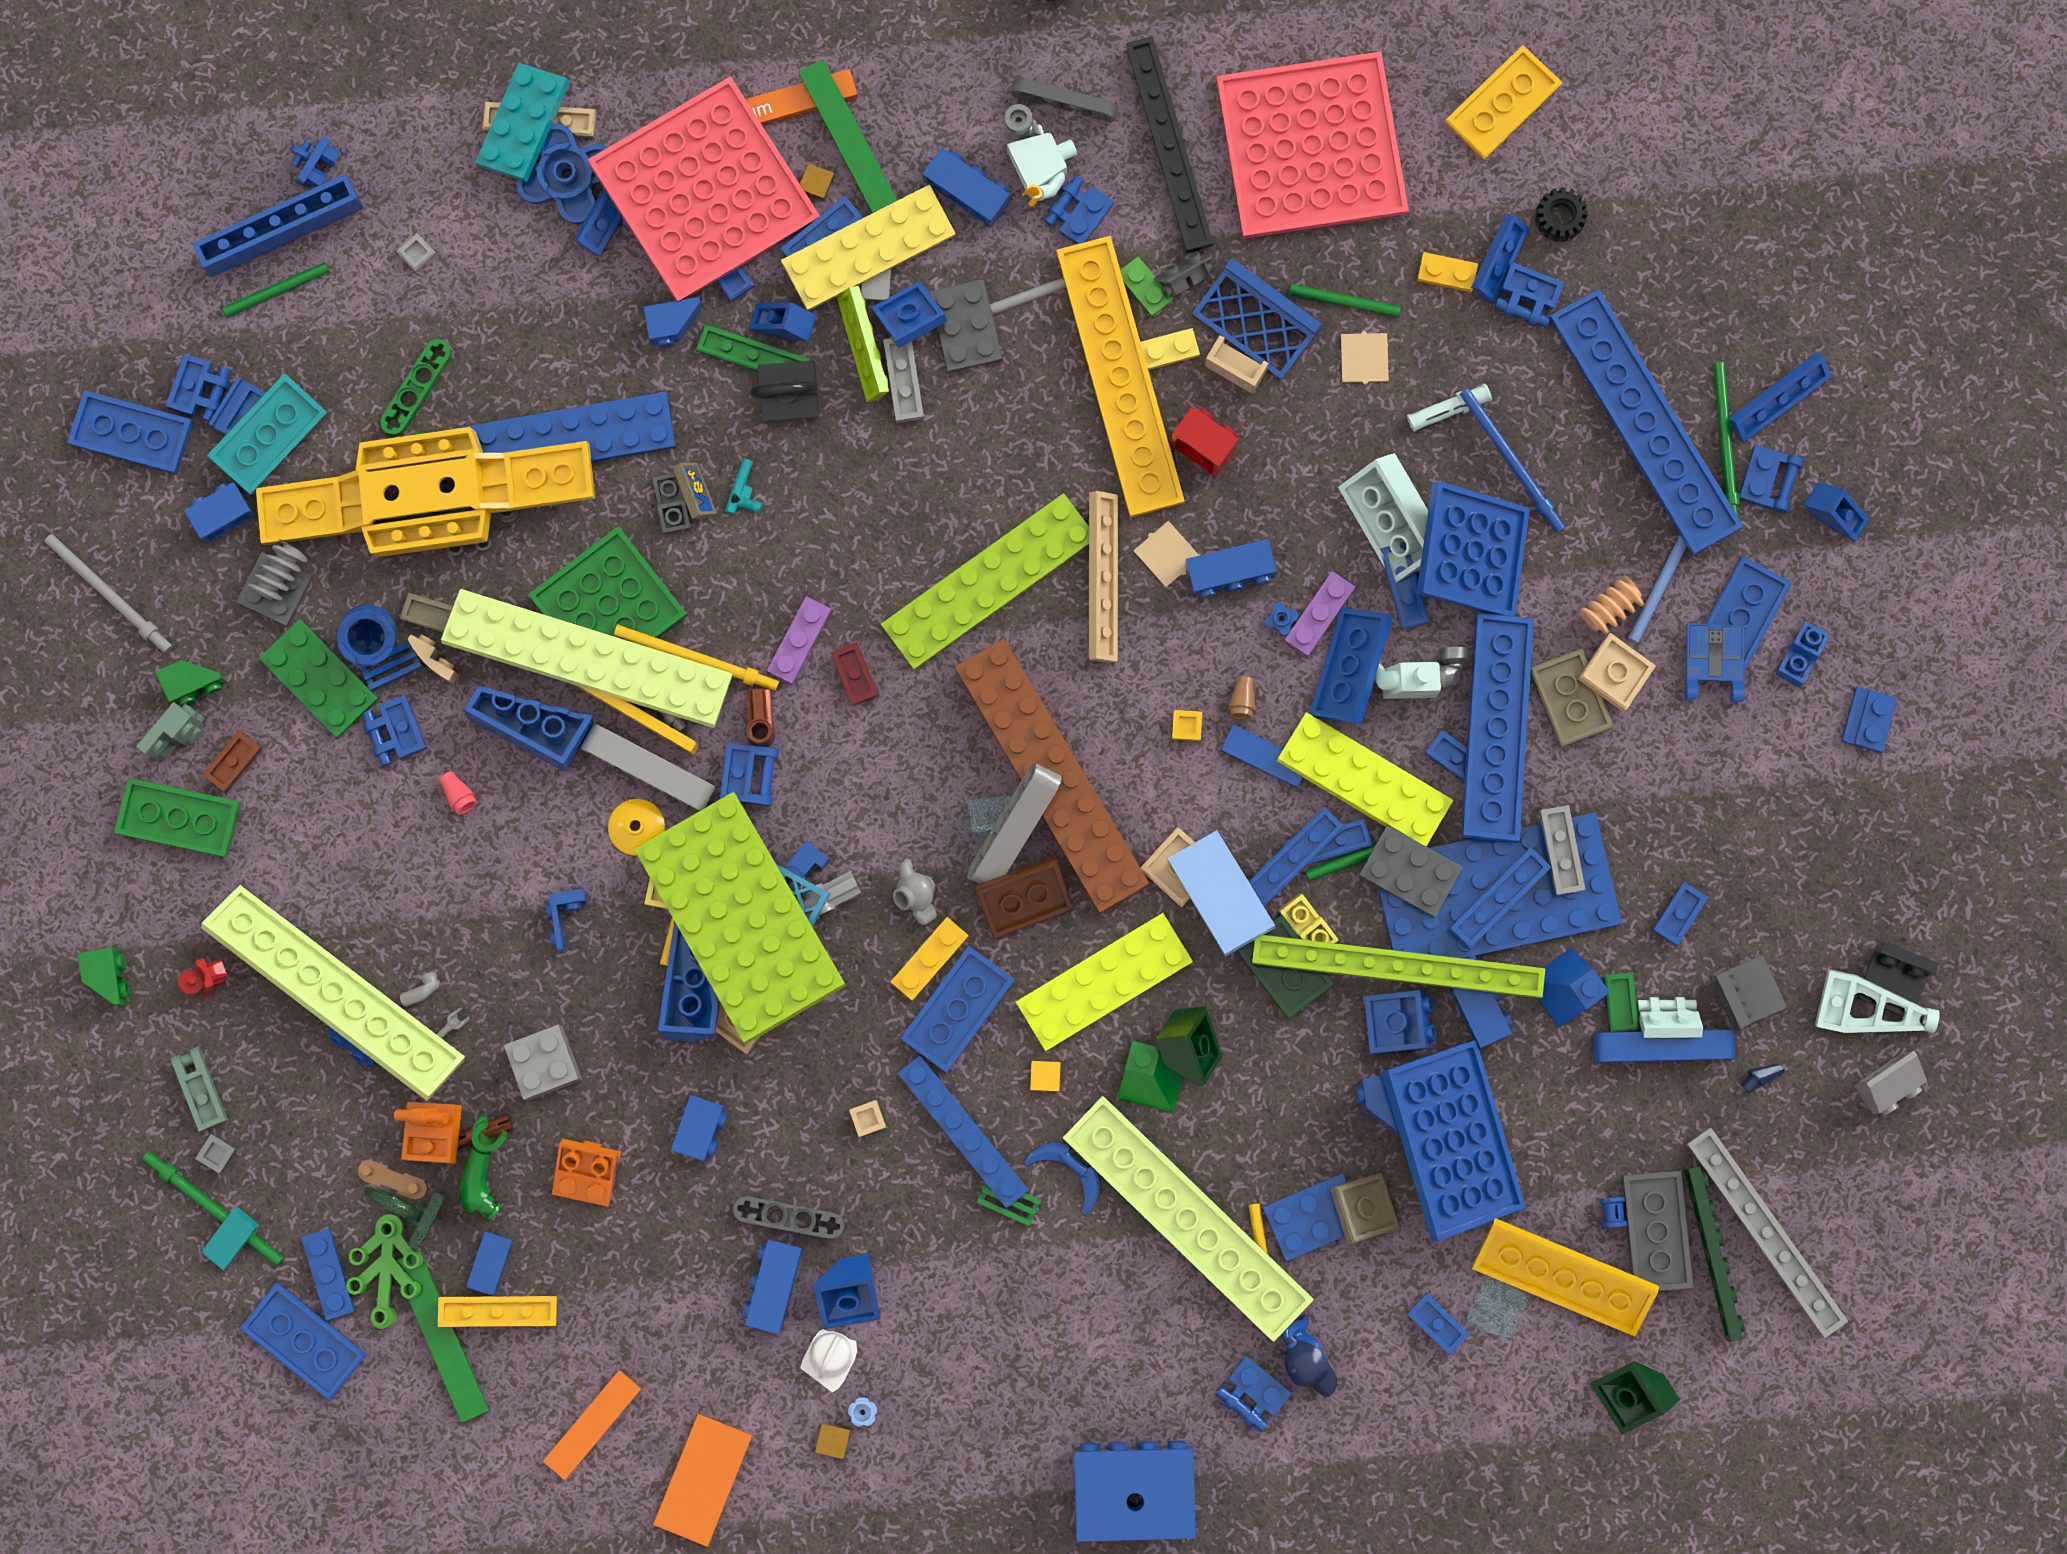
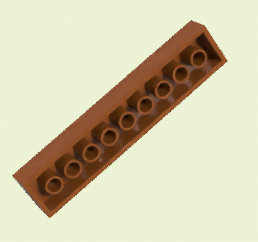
(1075, 812)

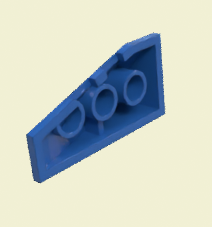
(688, 1000)

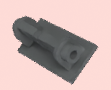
(1175, 275)

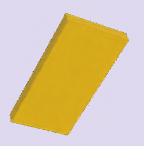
(1503, 102)

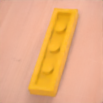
(497, 1311)

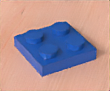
(909, 314)

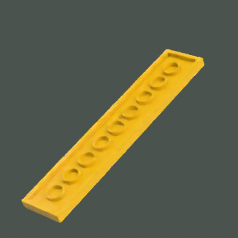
(1120, 376)

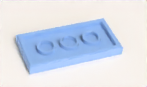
(1221, 893)

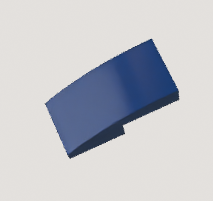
(1802, 654)

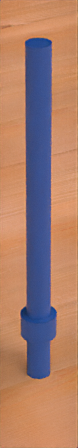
(1543, 505)

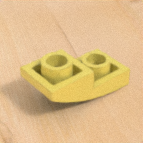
(1306, 921)

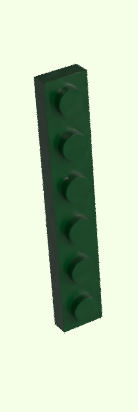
(1717, 1265)

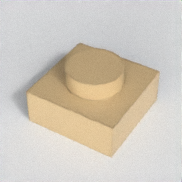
(867, 1118)

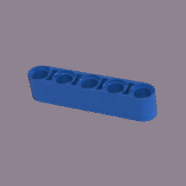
(1632, 1046)

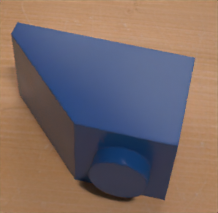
(671, 320)
(783, 321)
(1837, 510)

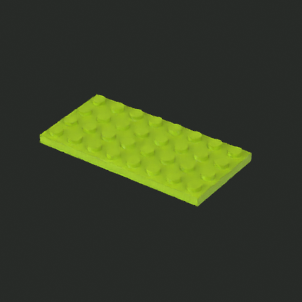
(739, 918)

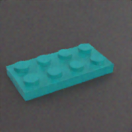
(522, 122)
(266, 433)

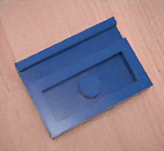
(235, 405)
(1869, 719)

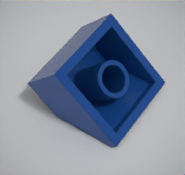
(1375, 1102)

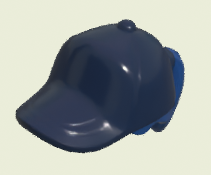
(1306, 1361)

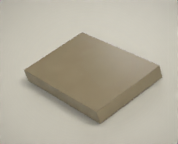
(1570, 705)

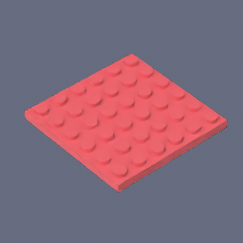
(1312, 145)
(703, 189)

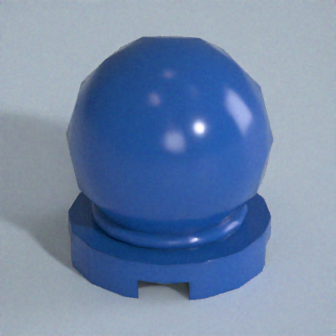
(366, 634)

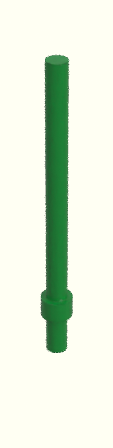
(1725, 436)
(168, 1173)

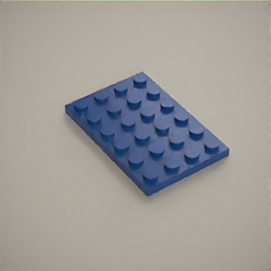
(1453, 1140)

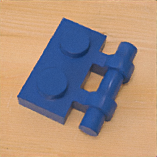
(1086, 215)
(1530, 286)
(190, 385)
(402, 729)
(1260, 1387)

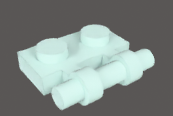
(1669, 1018)

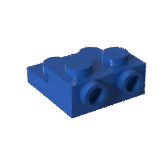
(1399, 1021)

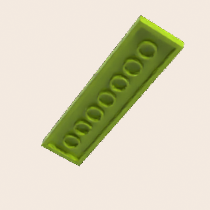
(988, 582)

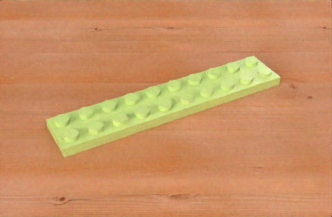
(586, 658)
(333, 992)
(1188, 1218)

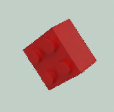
(1205, 441)

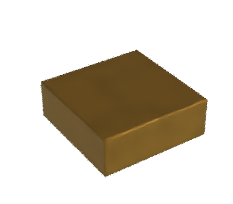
(816, 181)
(832, 1441)

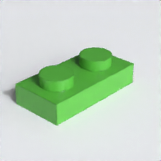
(1142, 286)

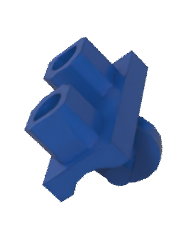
(322, 151)

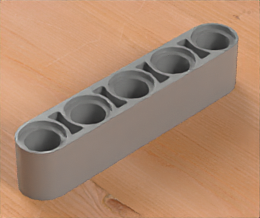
(647, 767)
(1015, 824)

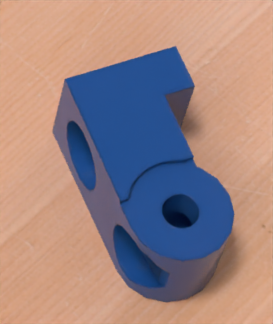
(804, 862)

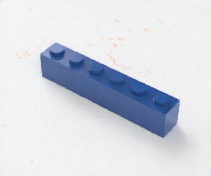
(277, 225)

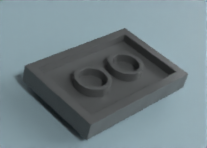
(970, 332)
(1410, 871)

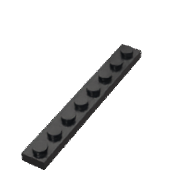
(1169, 144)

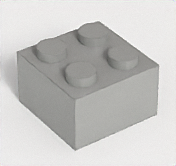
(543, 1062)

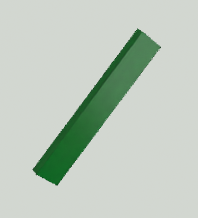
(847, 136)
(445, 1346)

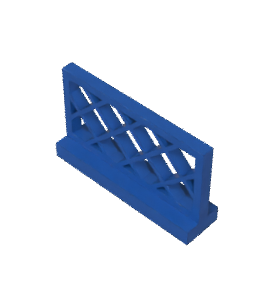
(1269, 297)

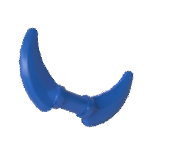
(1087, 1175)

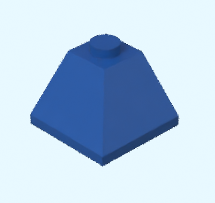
(1570, 987)
(847, 1293)

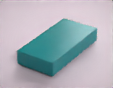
(230, 1238)

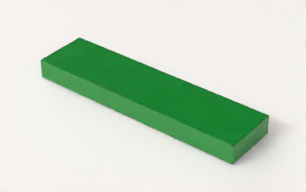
(741, 350)

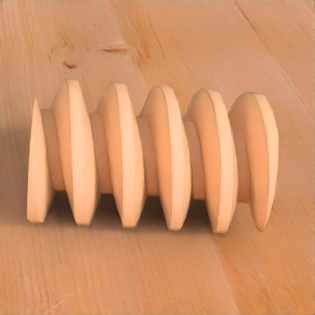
(1612, 605)

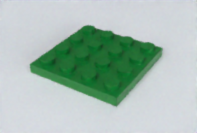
(610, 588)

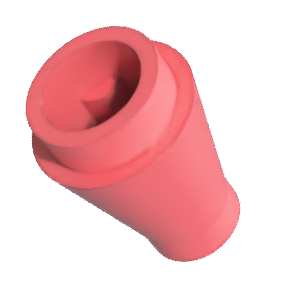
(457, 793)

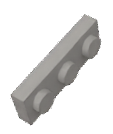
(903, 381)
(1562, 850)

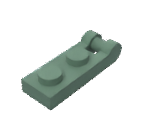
(199, 1090)

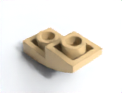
(428, 653)

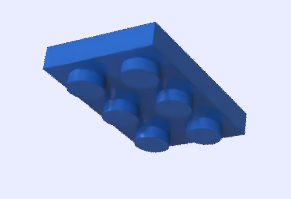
(1306, 1219)

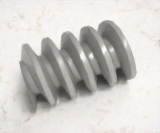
(278, 571)

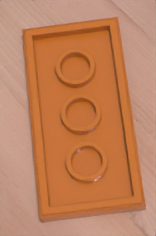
(703, 1480)

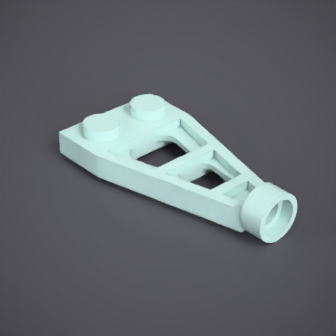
(1838, 999)

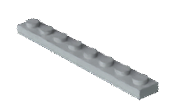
(1767, 1233)

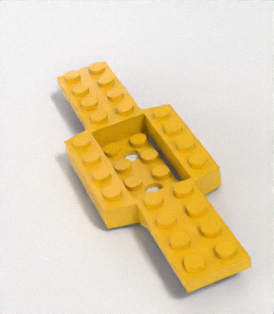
(417, 467)

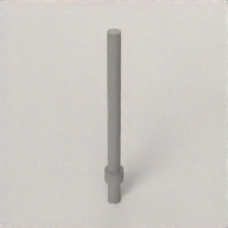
(146, 629)

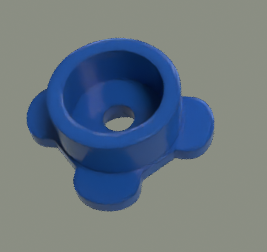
(1281, 626)

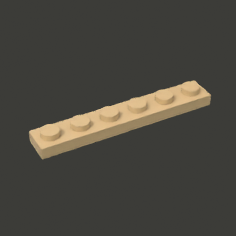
(1103, 577)

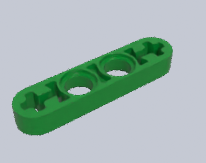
(411, 385)

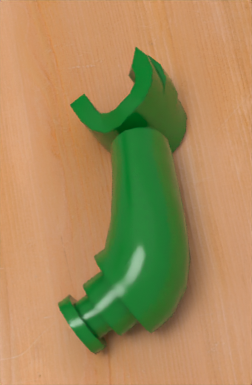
(473, 1187)

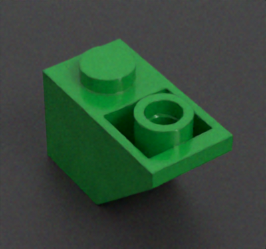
(185, 681)
(103, 973)

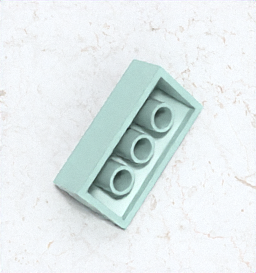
(1388, 511)

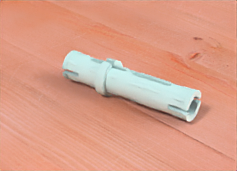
(1446, 408)

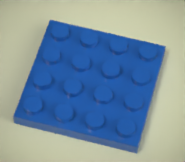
(1473, 550)

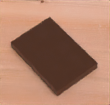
(1024, 897)

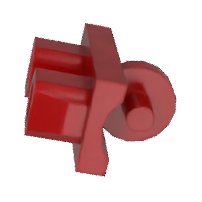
(202, 977)

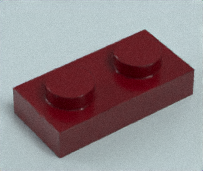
(854, 674)

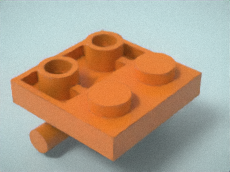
(430, 1132)
(585, 1172)

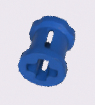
(1613, 1212)

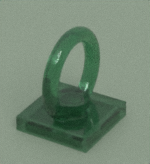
(420, 1215)

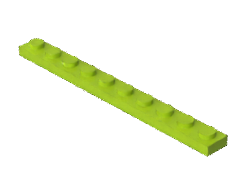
(1399, 966)

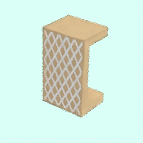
(1235, 366)

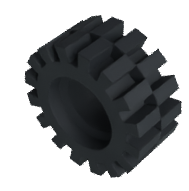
(1566, 199)

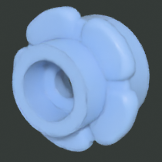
(854, 1411)

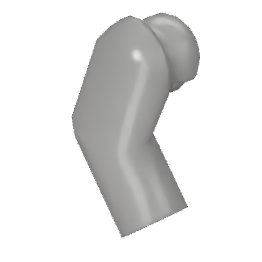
(420, 993)

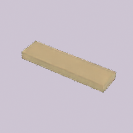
(578, 120)

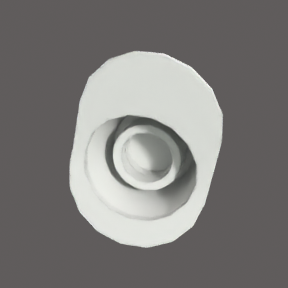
(829, 1358)

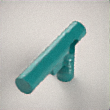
(742, 492)

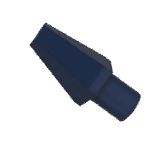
(1762, 1076)

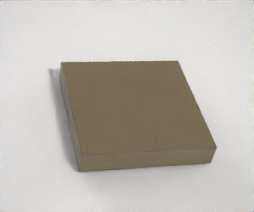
(1364, 1208)

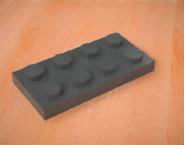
(1658, 1229)

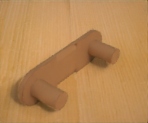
(404, 1184)

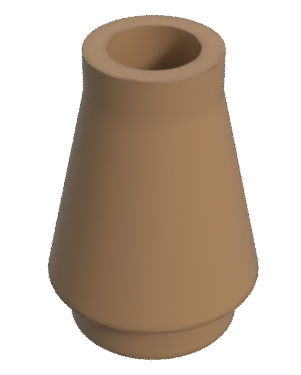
(1242, 701)

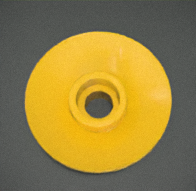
(633, 810)

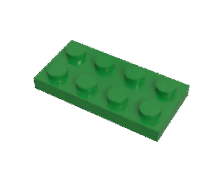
(318, 678)
(177, 817)

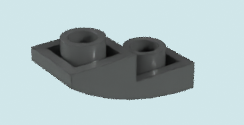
(671, 503)

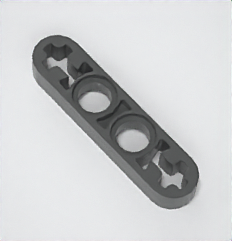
(1064, 99)
(789, 1215)

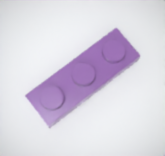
(1319, 613)
(799, 640)

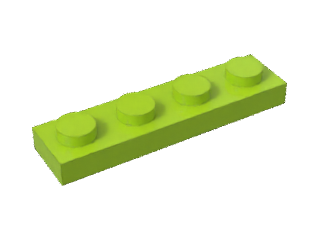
(863, 344)

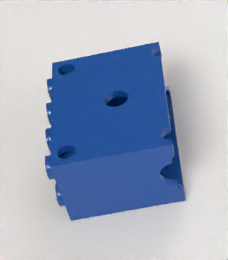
(1157, 1473)

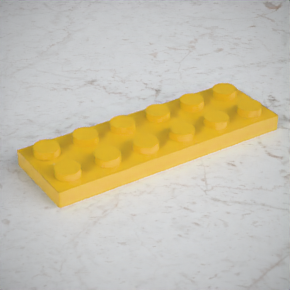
(1565, 1277)

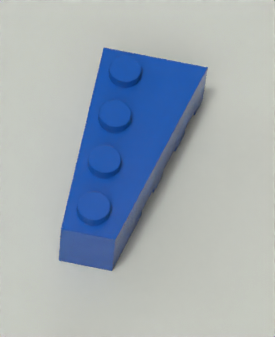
(535, 727)

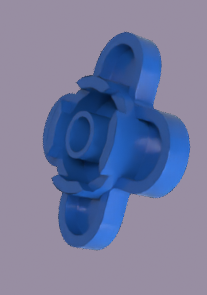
(546, 182)

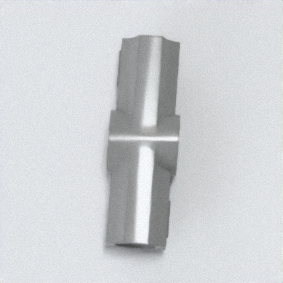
(841, 890)

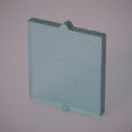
(1497, 1307)

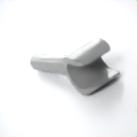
(453, 1023)

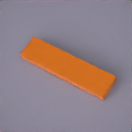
(592, 1425)

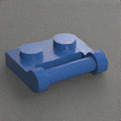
(1761, 477)
(739, 773)

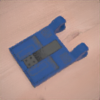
(1714, 654)

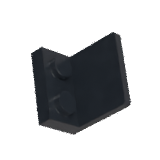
(1899, 973)

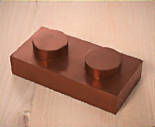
(232, 761)

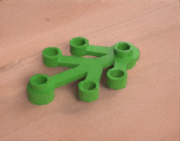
(386, 1266)

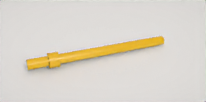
(749, 675)

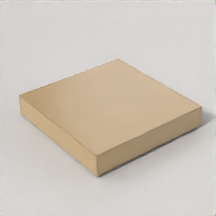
(1616, 672)
(1160, 871)

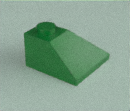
(1149, 1079)

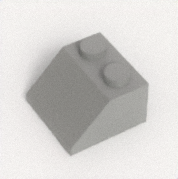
(1891, 1083)

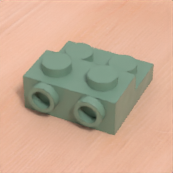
(176, 724)

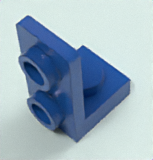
(570, 901)

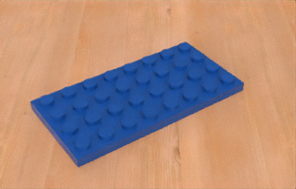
(1531, 919)

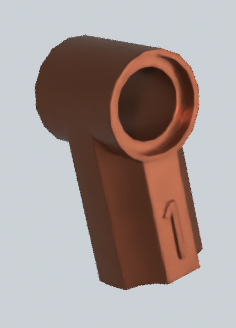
(760, 716)

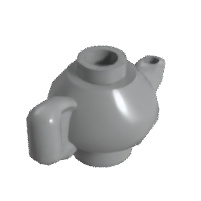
(915, 893)

